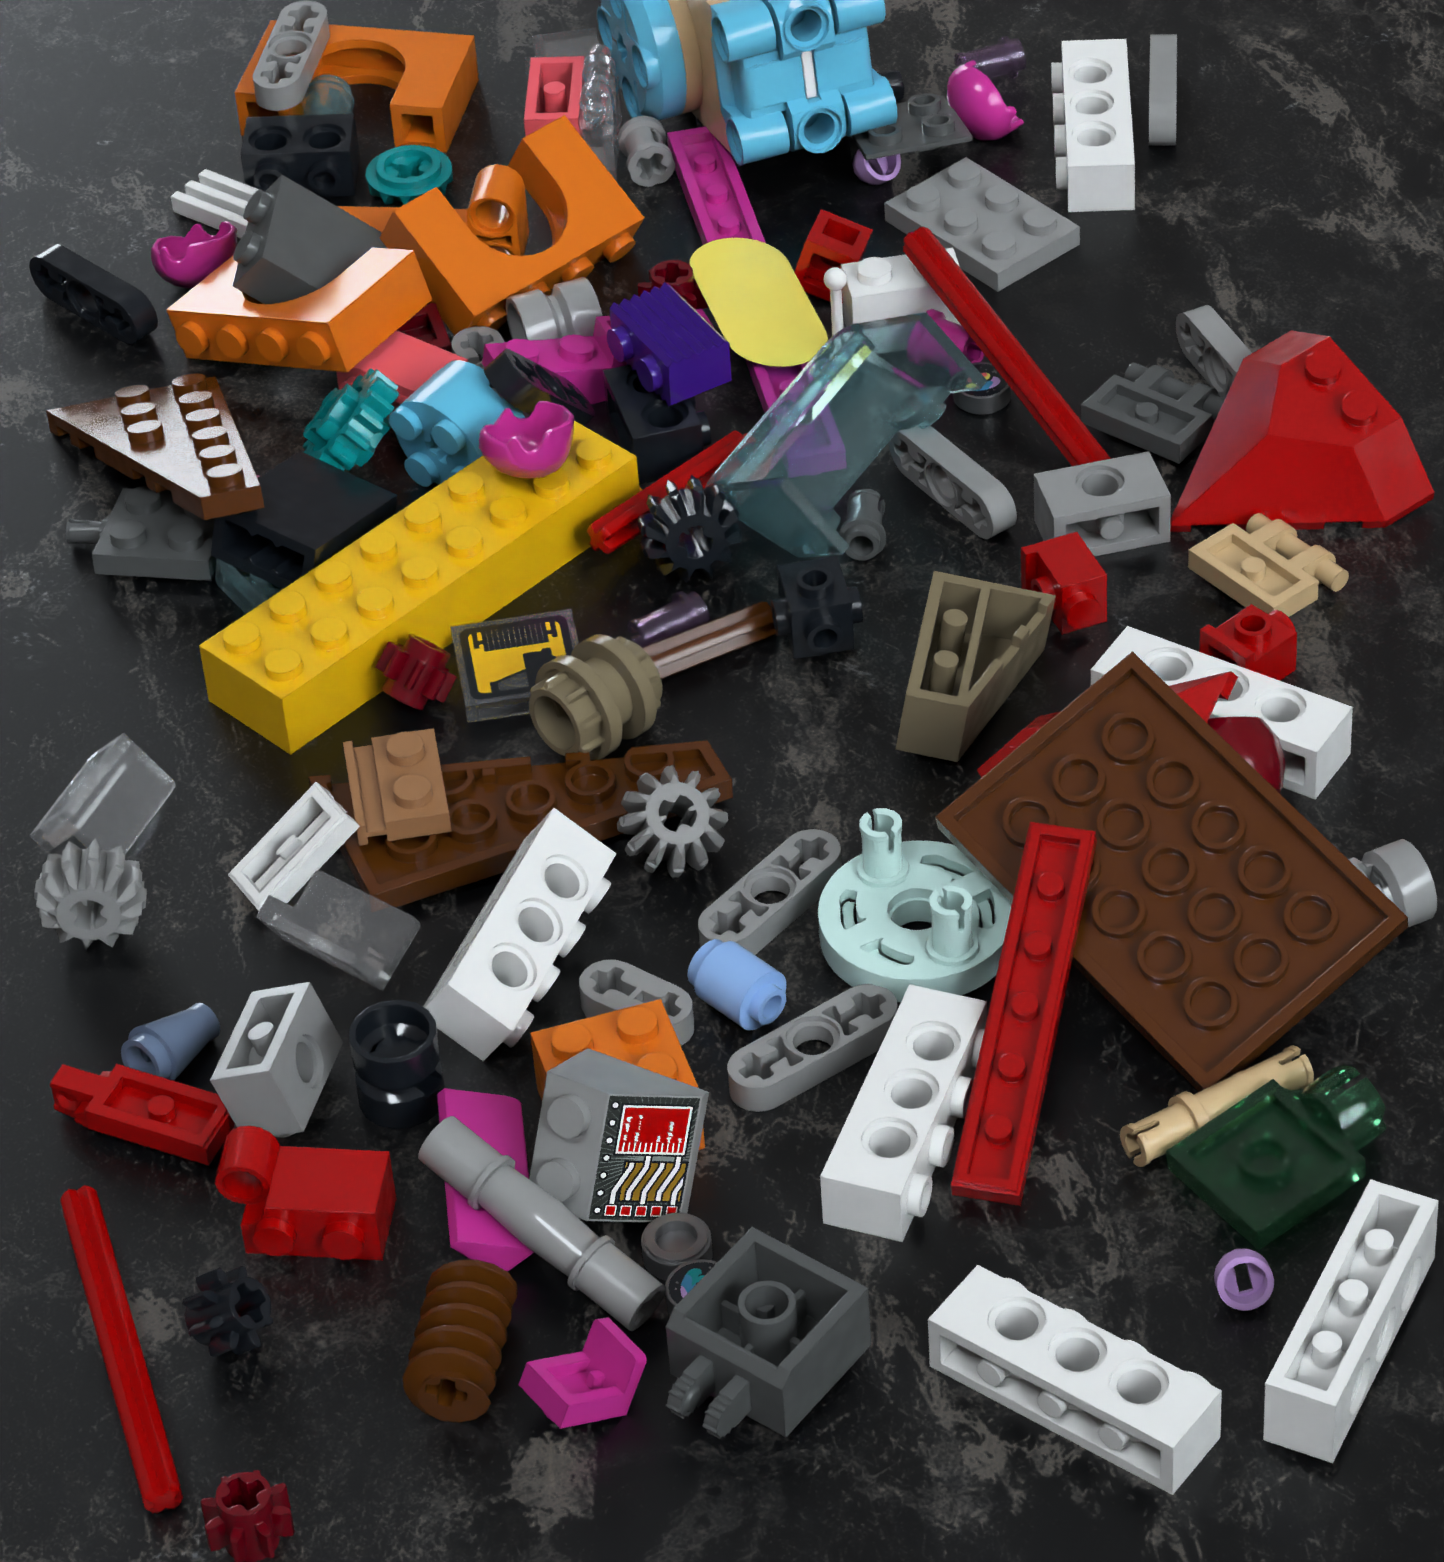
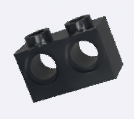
(308, 149)
(649, 428)

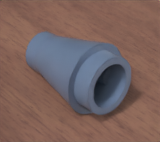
(170, 1042)

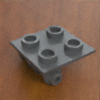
(921, 126)

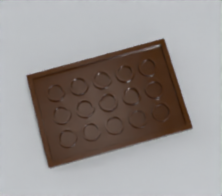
(1206, 892)

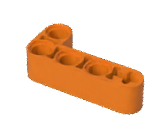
(494, 214)

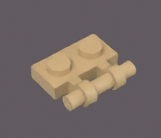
(1266, 565)

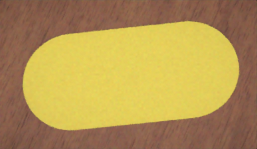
(758, 302)

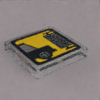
(502, 658)

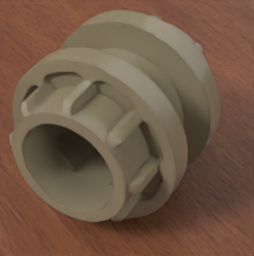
(595, 696)

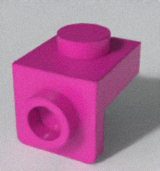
(589, 1382)

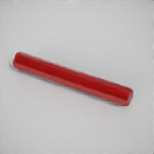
(621, 523)

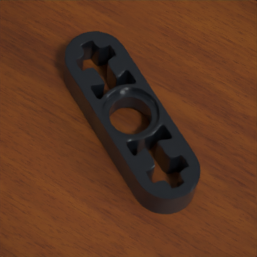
(93, 294)
(527, 383)

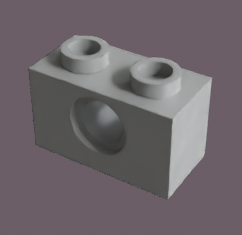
(1108, 502)
(277, 1060)

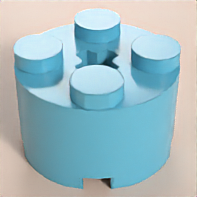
(444, 419)

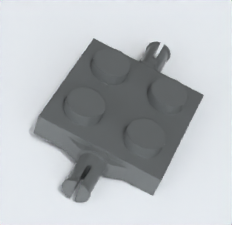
(148, 538)

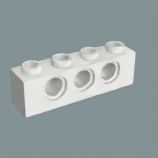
(1094, 125)
(1309, 726)
(519, 935)
(904, 1115)
(1350, 1321)
(1075, 1378)

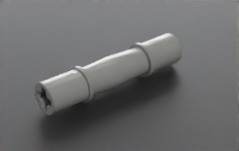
(542, 1223)

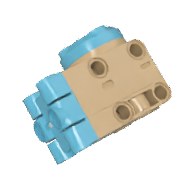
(752, 70)

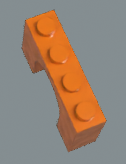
(427, 69)
(587, 220)
(316, 331)

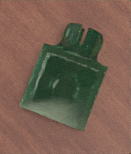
(1281, 1152)

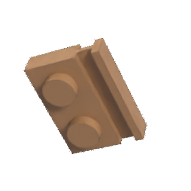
(397, 786)

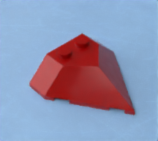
(1303, 446)

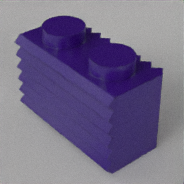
(668, 345)

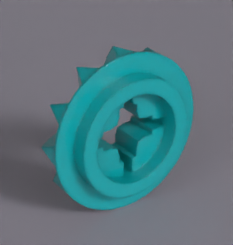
(408, 173)

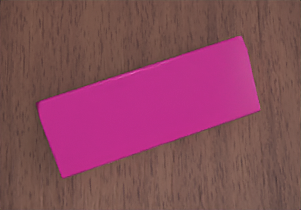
(500, 1124)

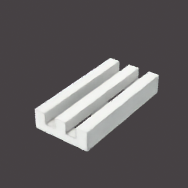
(214, 201)
(298, 855)

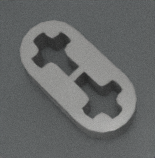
(637, 988)

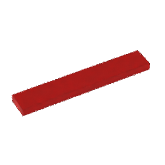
(1024, 1014)

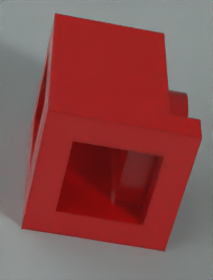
(829, 245)
(1073, 574)
(1254, 642)

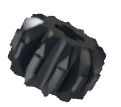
(667, 525)

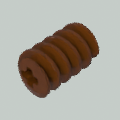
(459, 1340)

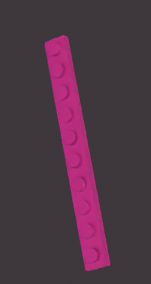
(720, 212)

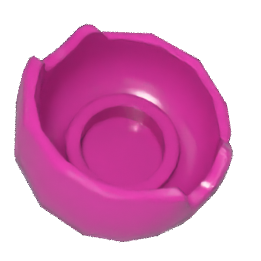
(980, 104)
(193, 257)
(531, 444)

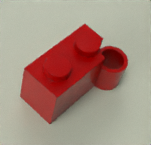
(307, 1197)

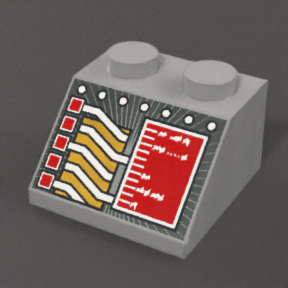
(617, 1139)

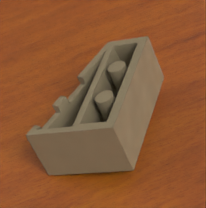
(968, 660)

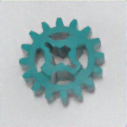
(351, 421)

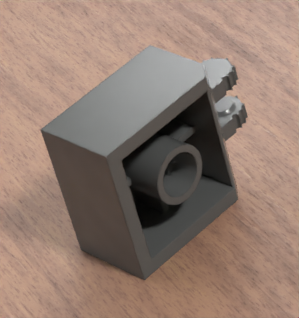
(764, 1336)

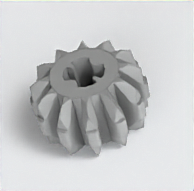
(650, 809)
(90, 894)

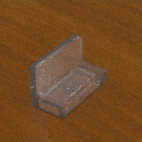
(107, 799)
(343, 928)

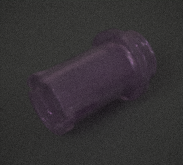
(997, 59)
(673, 618)

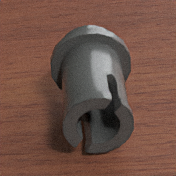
(864, 525)

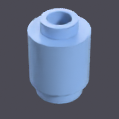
(737, 983)

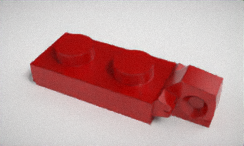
(144, 1110)

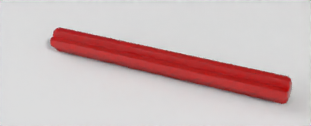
(1002, 348)
(121, 1350)

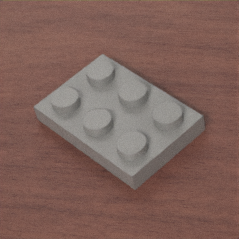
(987, 221)

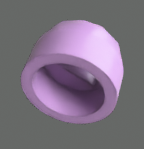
(876, 170)
(1259, 1275)

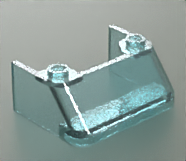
(836, 423)

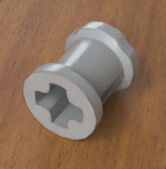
(648, 158)

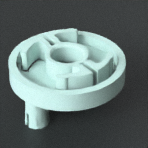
(907, 884)

